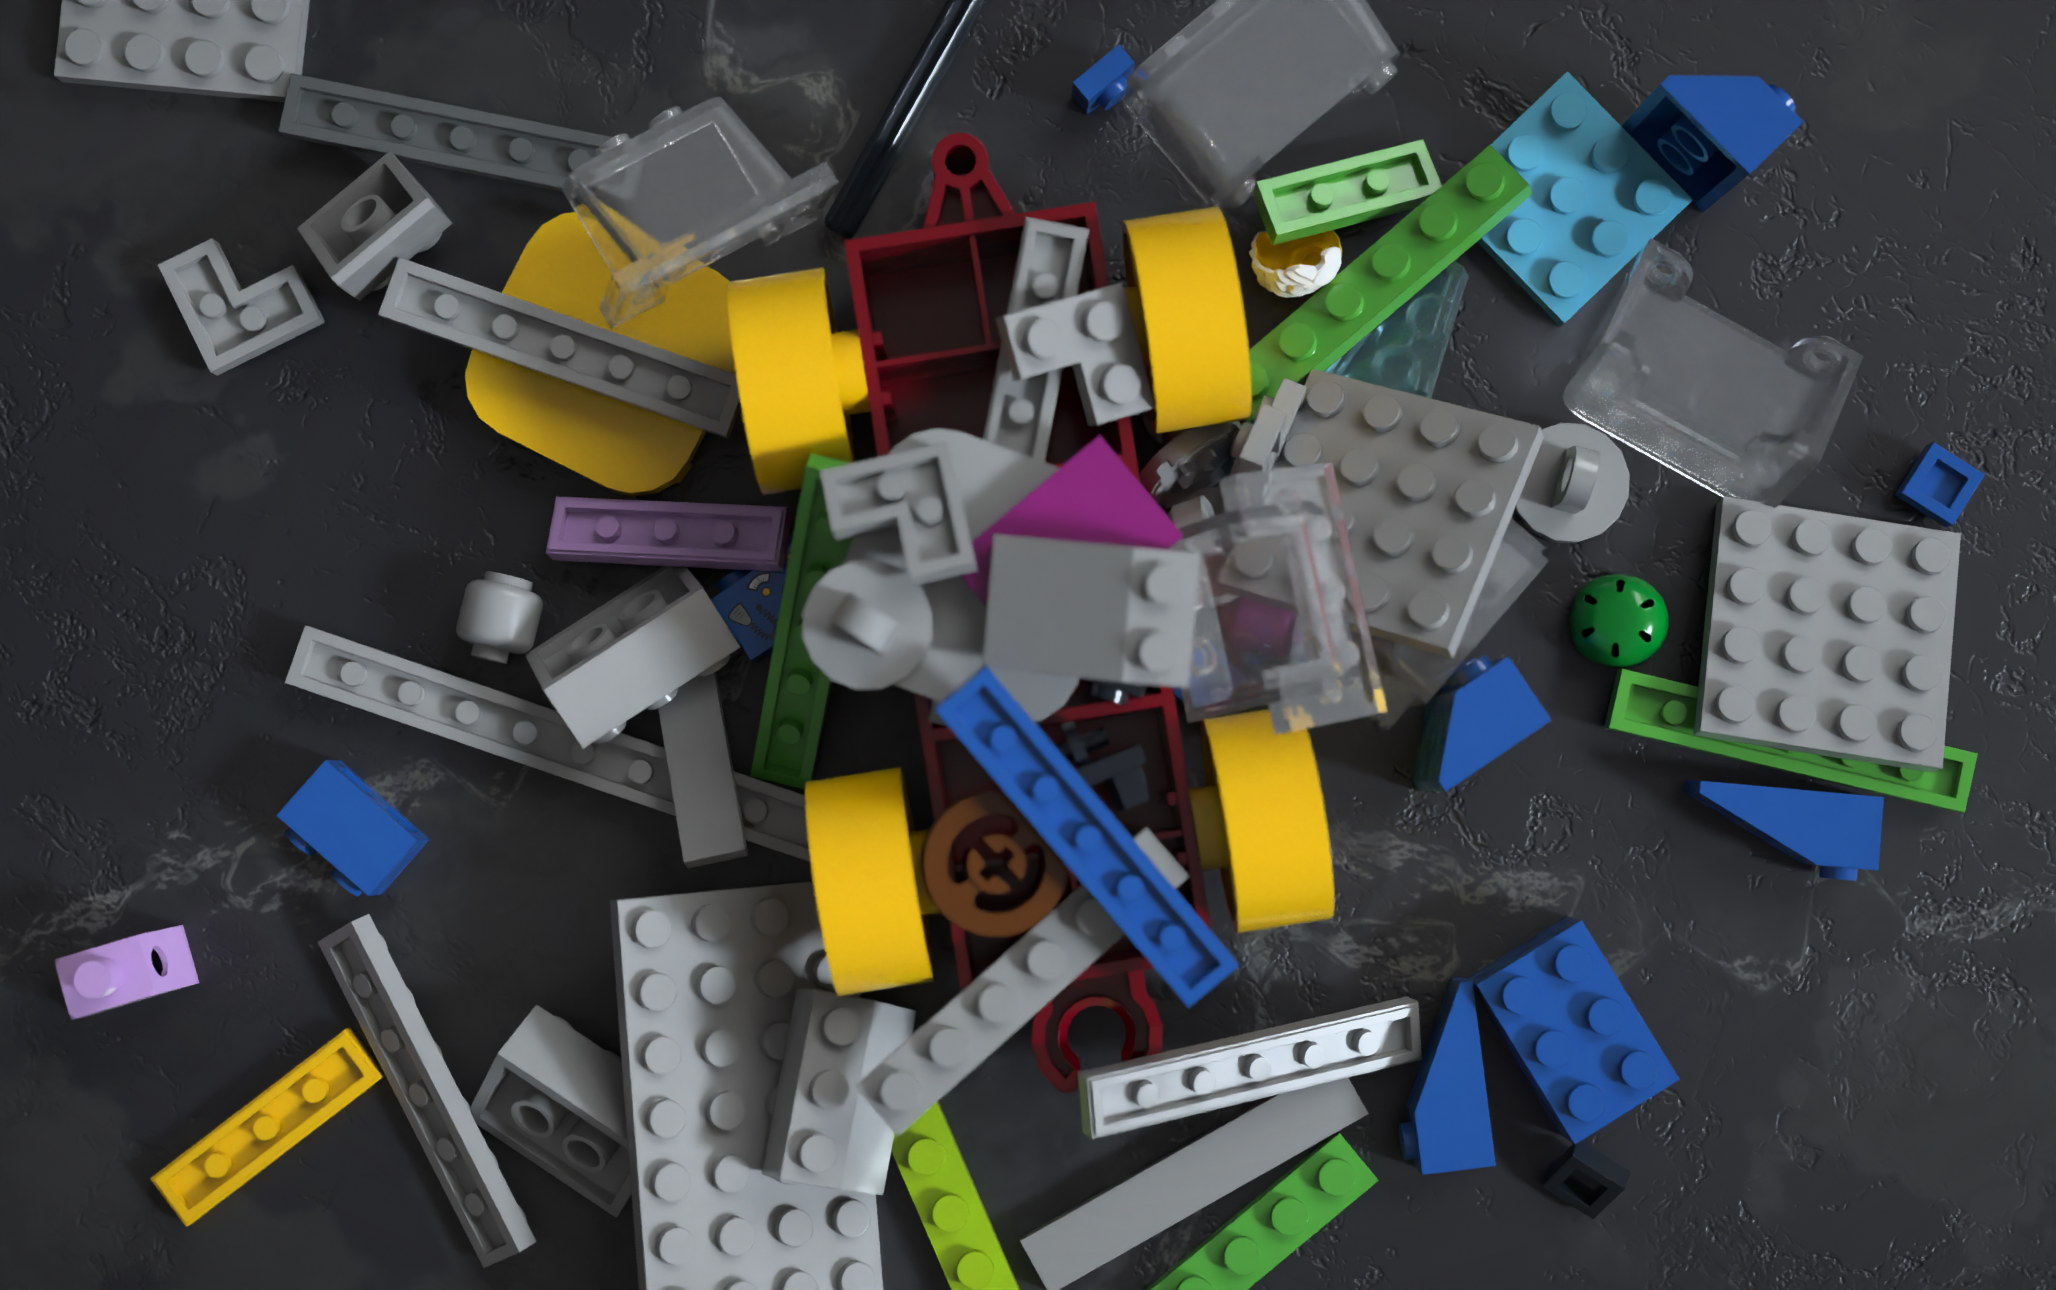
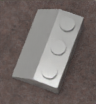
(632, 654)
(561, 1108)
(820, 1122)

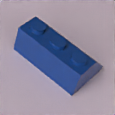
(1712, 130)
(1473, 721)

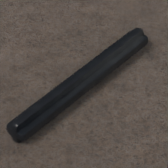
(901, 116)

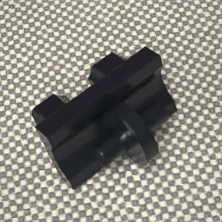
(1119, 770)

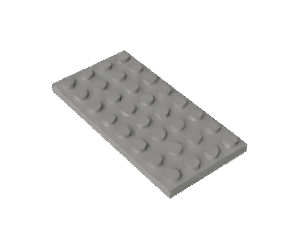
(702, 1052)

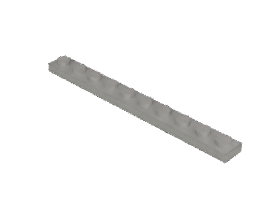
(525, 733)

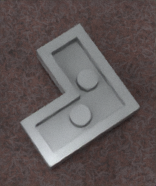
(234, 322)
(1091, 335)
(1264, 440)
(908, 491)

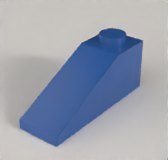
(1808, 826)
(1448, 1100)

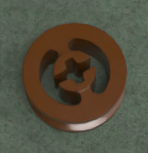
(957, 898)

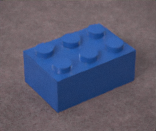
(1572, 1029)

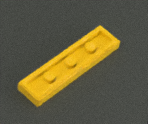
(268, 1126)

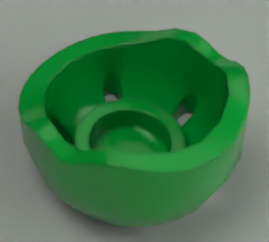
(1618, 620)

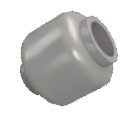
(499, 616)

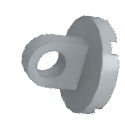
(1186, 459)
(1574, 485)

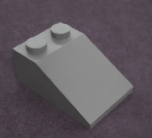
(1091, 610)

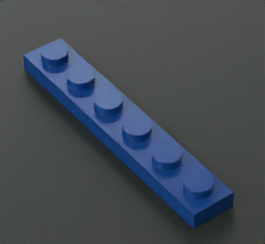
(1086, 835)

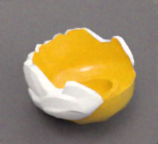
(1296, 265)

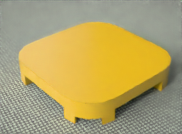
(580, 429)

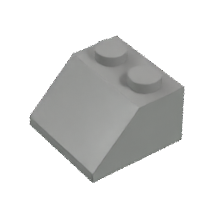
(373, 225)

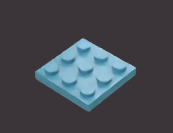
(1589, 204)

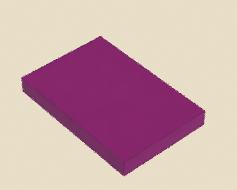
(1082, 501)

